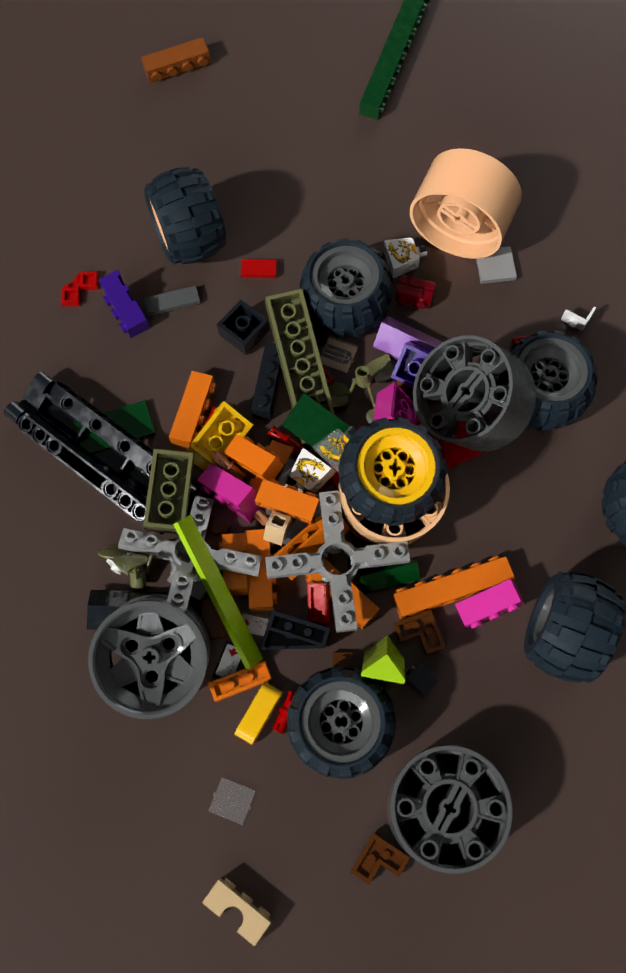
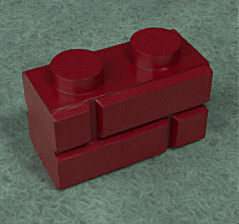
(415, 292)

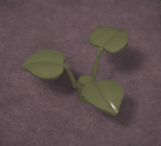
(377, 370)
(128, 564)

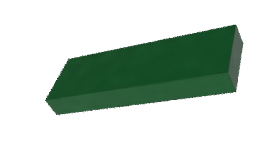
(389, 576)

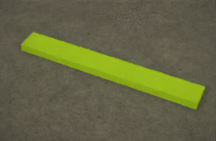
(218, 592)

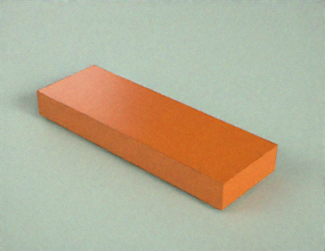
(239, 681)

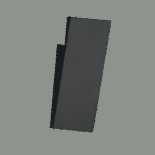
(104, 602)

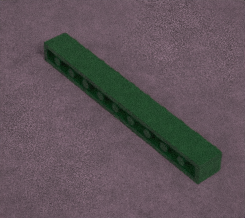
(392, 57)

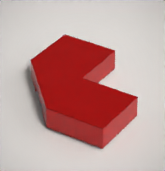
(72, 292)

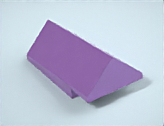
(394, 334)

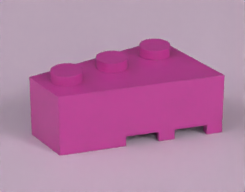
(229, 491)
(490, 604)

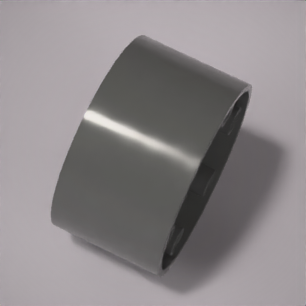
(457, 389)
(459, 787)

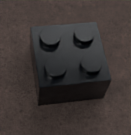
(243, 327)

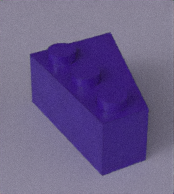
(123, 304)

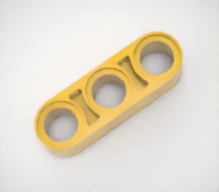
(258, 713)

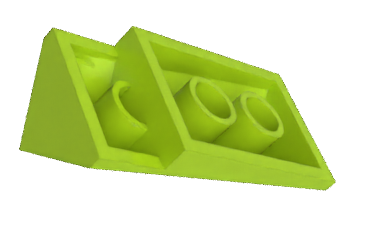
(384, 662)

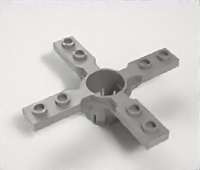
(334, 543)
(184, 573)

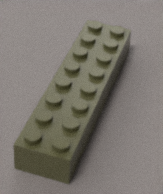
(297, 348)

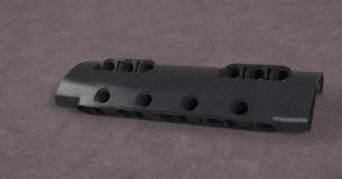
(100, 469)

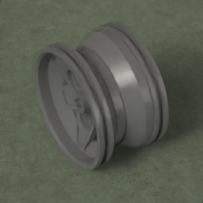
(135, 663)

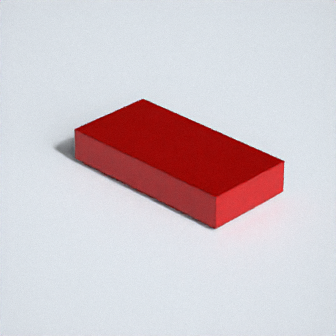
(258, 268)
(318, 602)

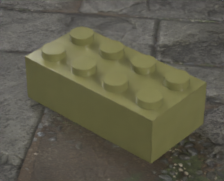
(168, 490)

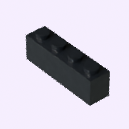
(267, 383)

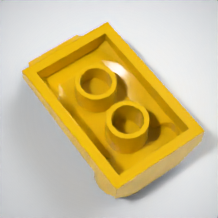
(218, 434)

